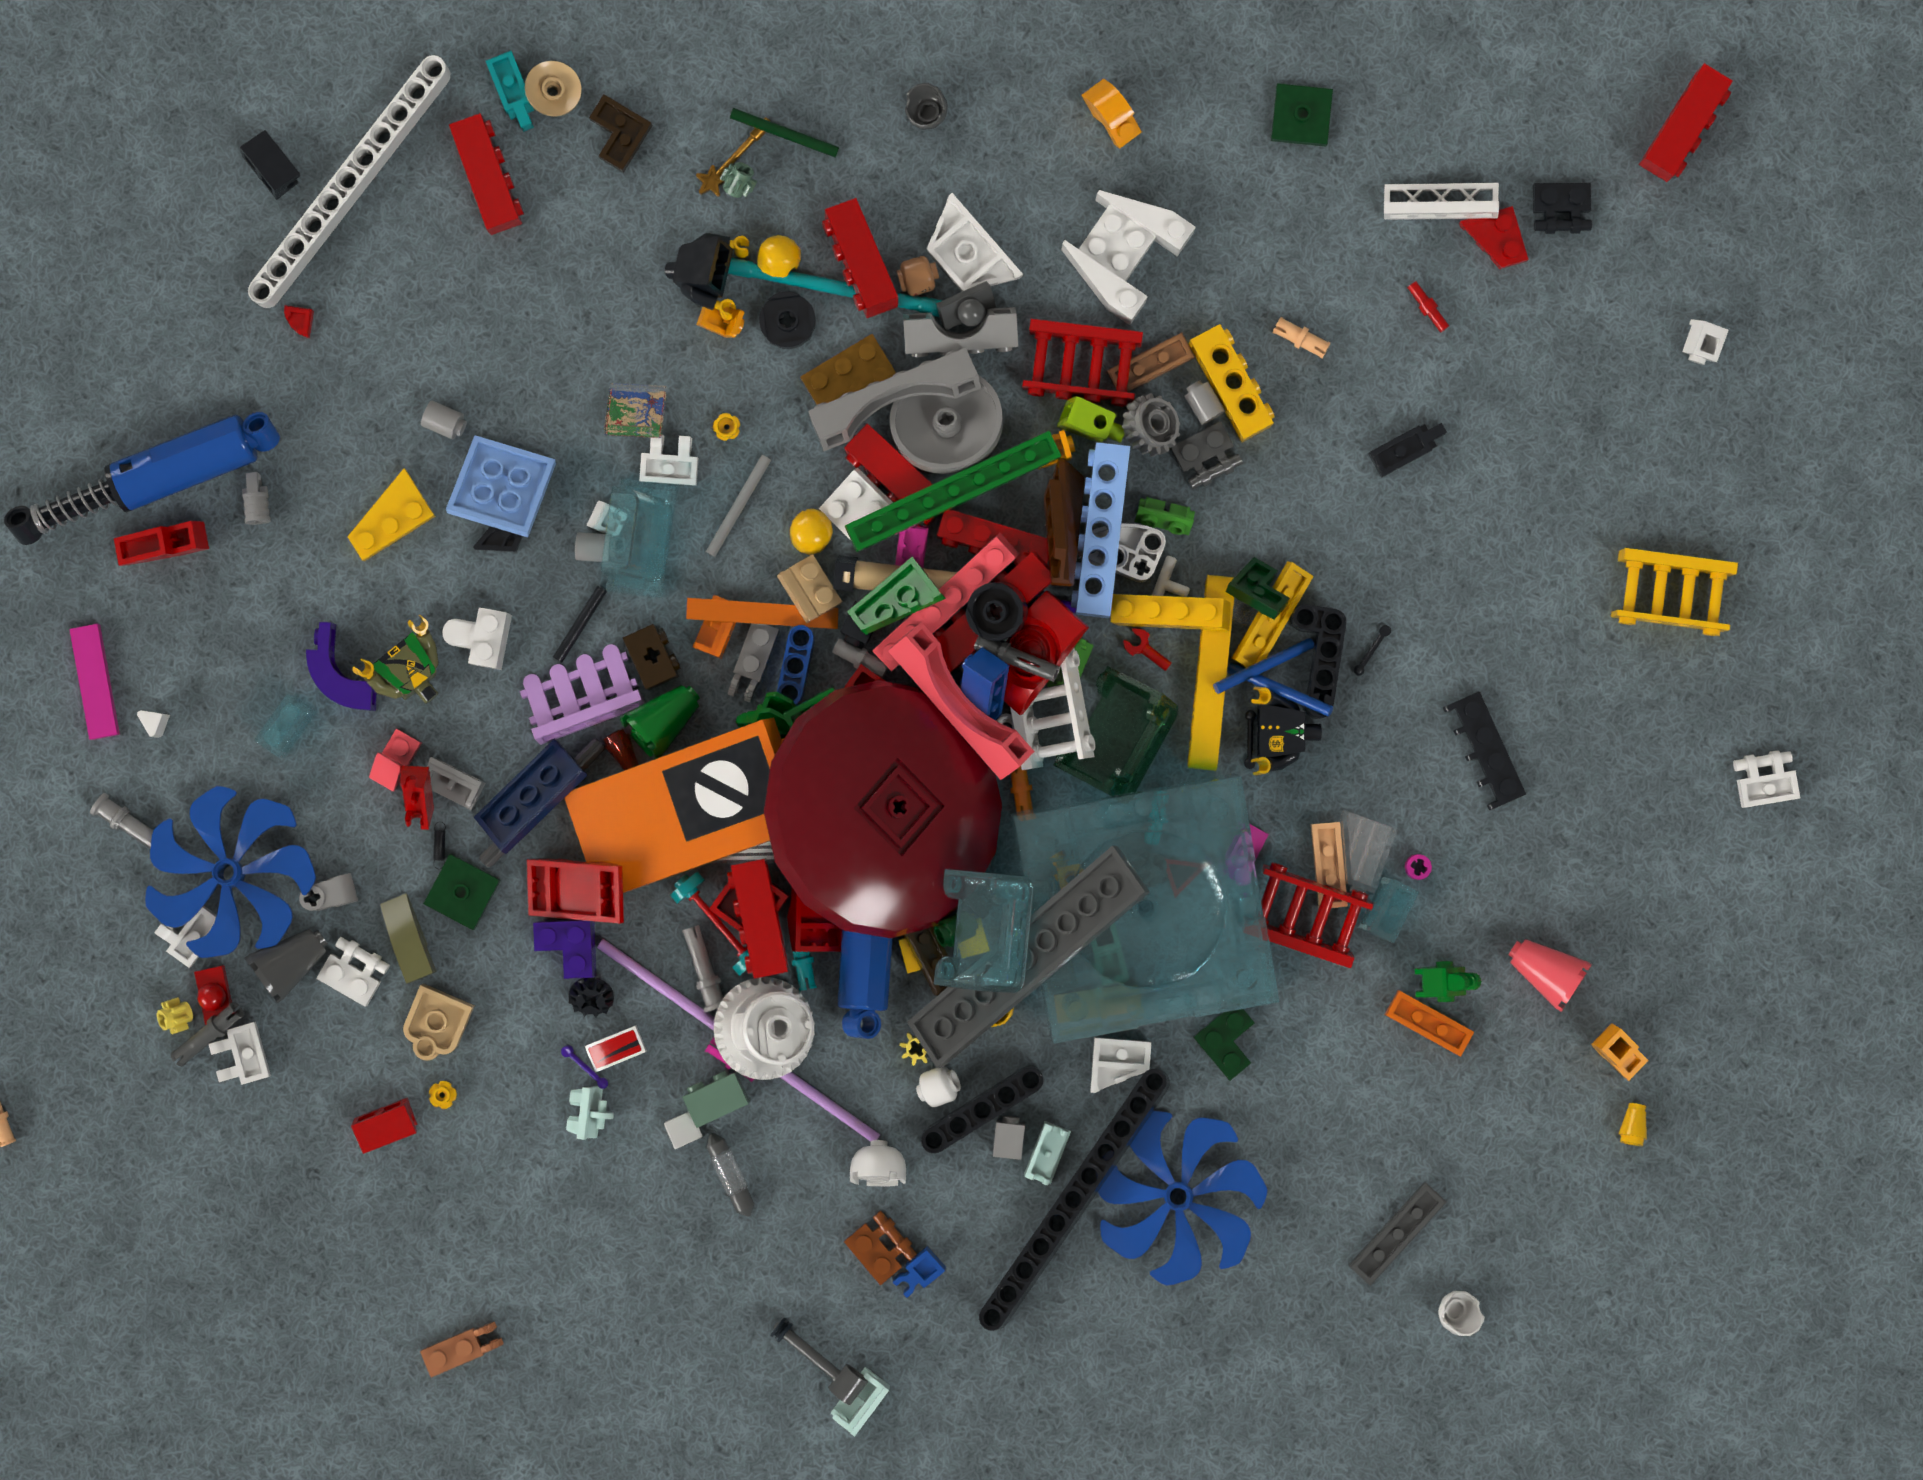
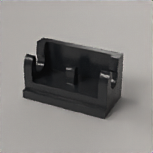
(270, 164)

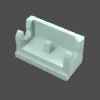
(1047, 1153)
(855, 1415)

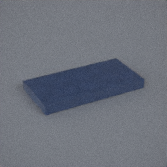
(530, 796)

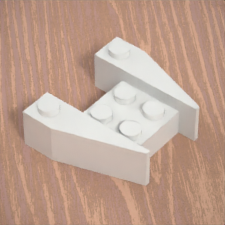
(1120, 244)

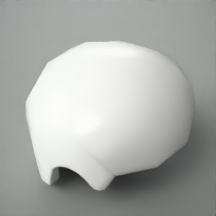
(1460, 1313)

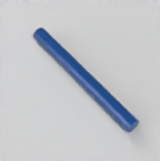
(1263, 665)
(1285, 691)

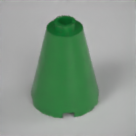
(661, 719)

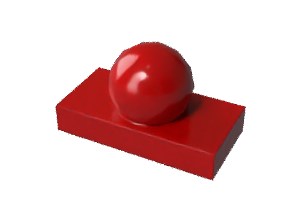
(212, 991)

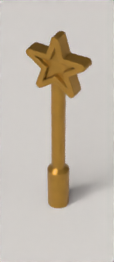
(712, 180)

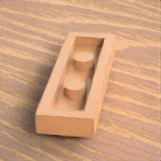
(1329, 858)

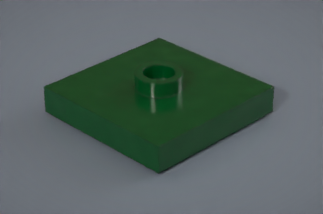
(1301, 115)
(462, 892)

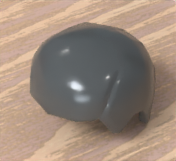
(926, 106)

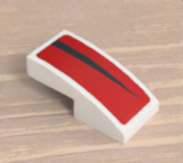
(615, 1048)

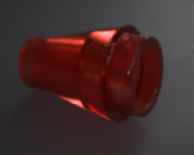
(621, 749)

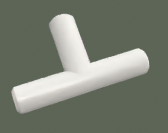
(1165, 584)

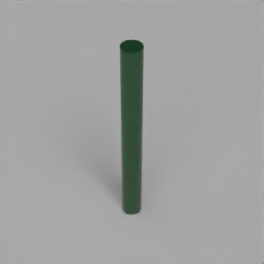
(784, 132)

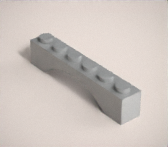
(946, 376)

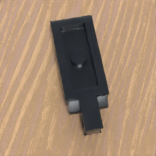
(1405, 448)

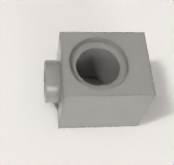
(1008, 1138)

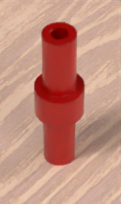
(1428, 306)

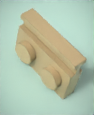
(809, 588)

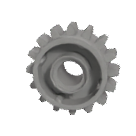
(1151, 425)

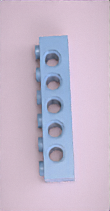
(1117, 459)

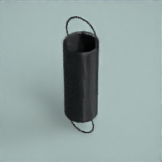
(439, 845)

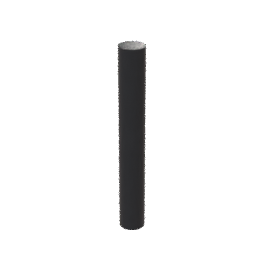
(579, 624)

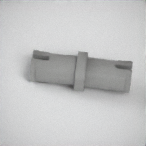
(859, 656)

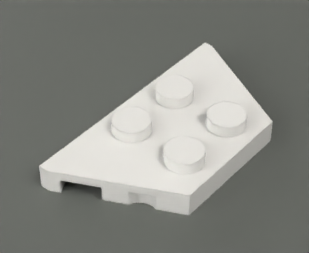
(967, 250)

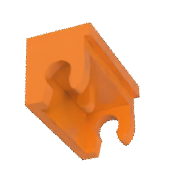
(714, 636)

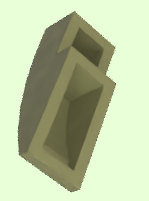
(407, 939)

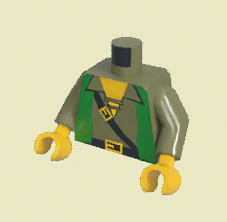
(405, 667)

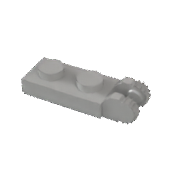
(753, 658)

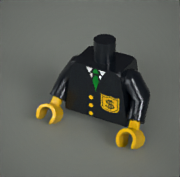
(704, 268)
(1280, 731)

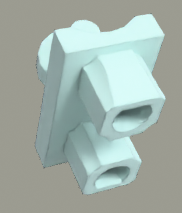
(591, 1114)

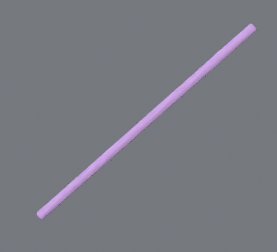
(708, 1020)

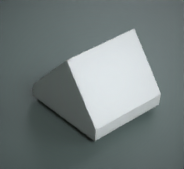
(153, 722)

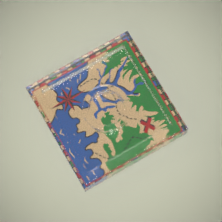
(635, 410)

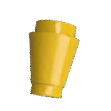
(1633, 1128)

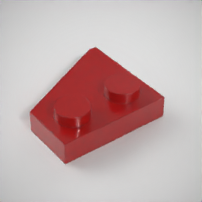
(1498, 237)

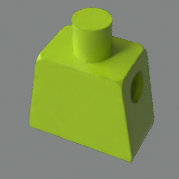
(1079, 418)

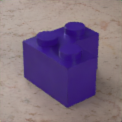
(576, 941)

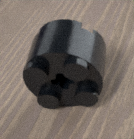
(993, 627)

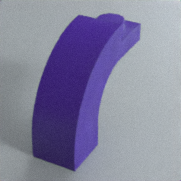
(329, 678)

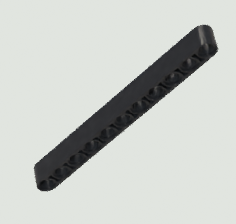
(1062, 1207)

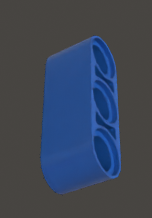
(796, 652)

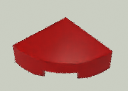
(299, 319)

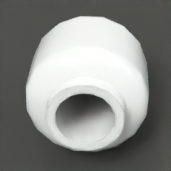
(938, 1086)

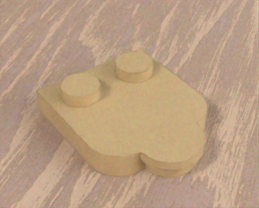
(436, 1022)

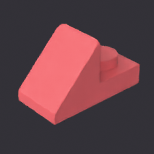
(398, 751)

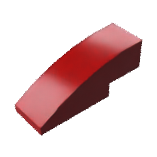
(161, 543)

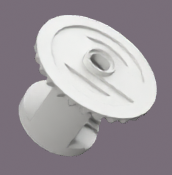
(764, 1028)

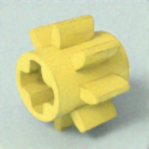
(174, 1015)
(915, 1055)

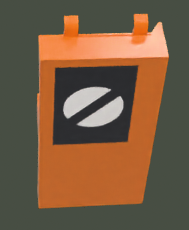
(679, 807)

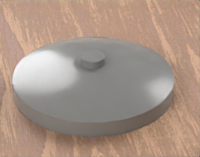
(947, 432)

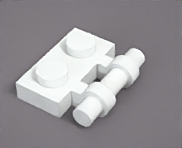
(1767, 788)
(349, 979)

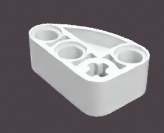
(1132, 549)

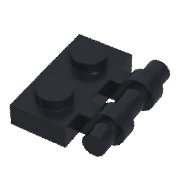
(1562, 198)

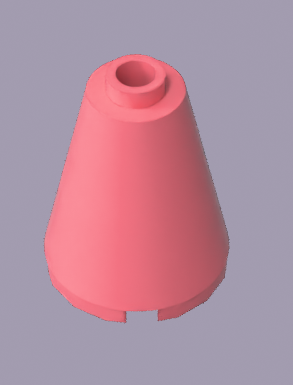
(1549, 971)

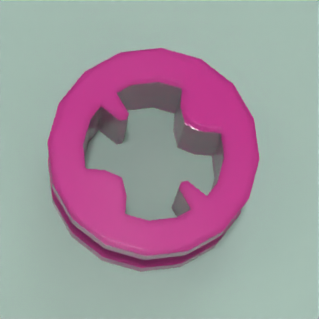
(1425, 863)

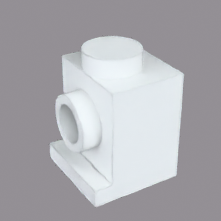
(1704, 341)

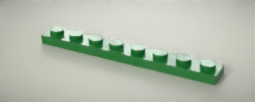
(952, 491)

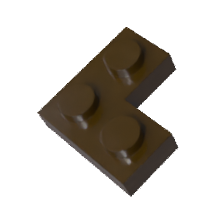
(626, 128)

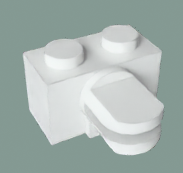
(484, 637)

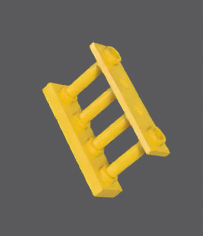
(1690, 569)

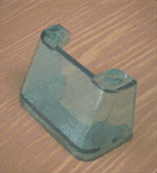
(988, 933)

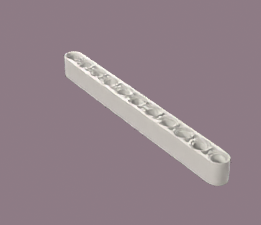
(350, 168)

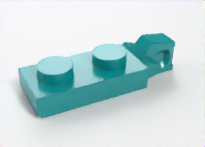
(511, 88)

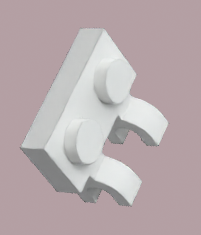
(669, 468)
(194, 929)
(247, 1053)

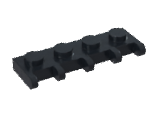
(1487, 749)

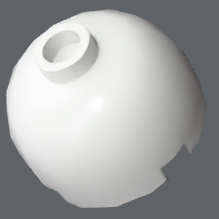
(878, 1165)

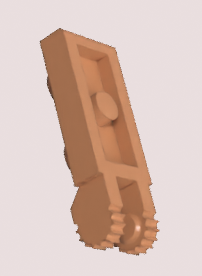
(458, 1349)

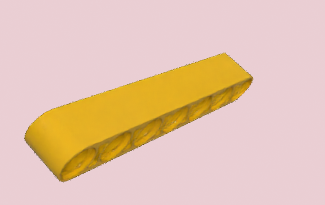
(1210, 669)

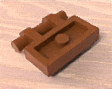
(873, 1252)

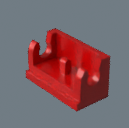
(417, 794)
(384, 1125)

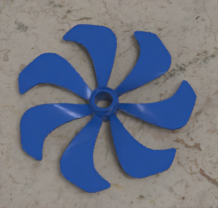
(272, 910)
(1186, 1256)

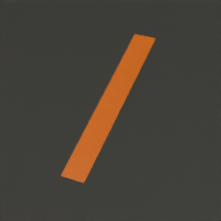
(755, 613)

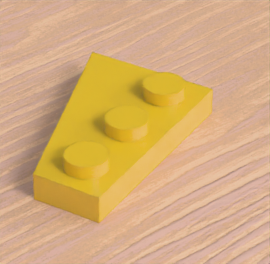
(391, 517)

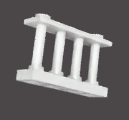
(1028, 725)

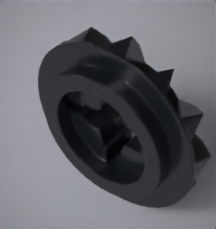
(591, 987)

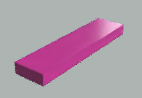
(94, 681)

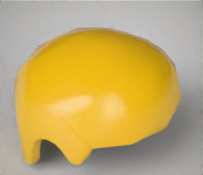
(778, 256)
(811, 531)

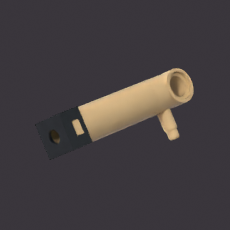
(868, 575)

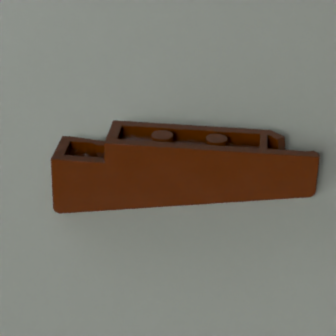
(1063, 517)

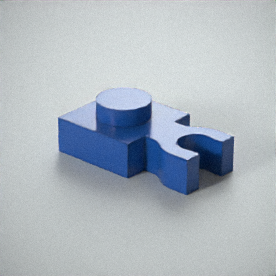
(921, 1269)

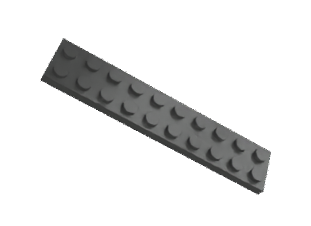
(1055, 936)

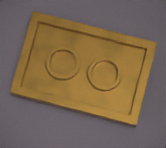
(848, 371)

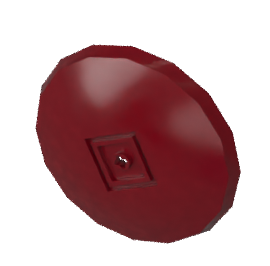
(836, 817)

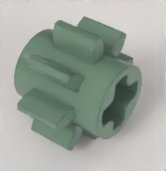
(738, 179)

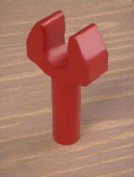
(1145, 649)

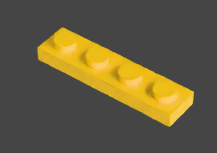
(1263, 629)

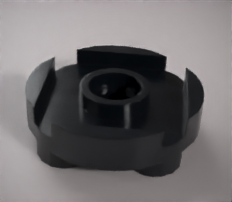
(774, 311)

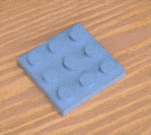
(501, 486)

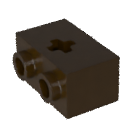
(652, 673)

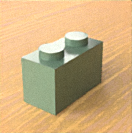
(716, 1098)

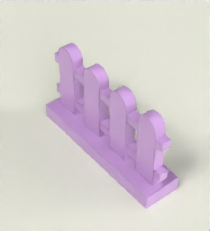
(574, 717)

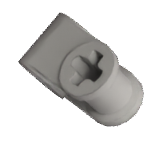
(333, 893)

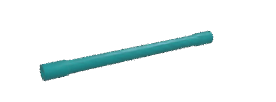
(750, 270)

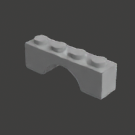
(995, 331)

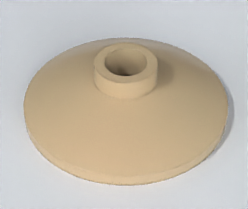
(557, 76)

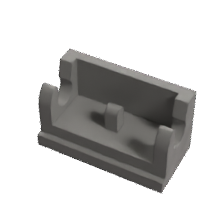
(454, 783)

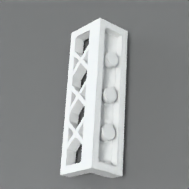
(1441, 208)

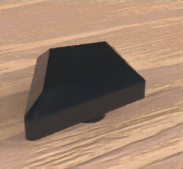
(498, 540)

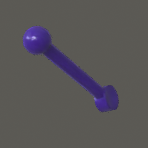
(567, 1051)

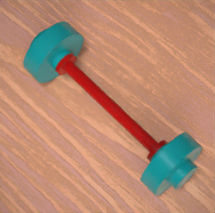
(688, 888)

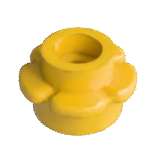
(726, 419)
(450, 1094)

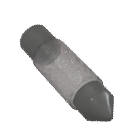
(730, 1174)

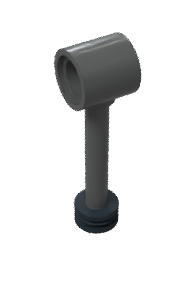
(845, 1383)

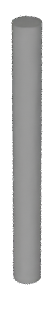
(738, 505)

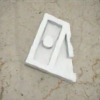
(1117, 1061)

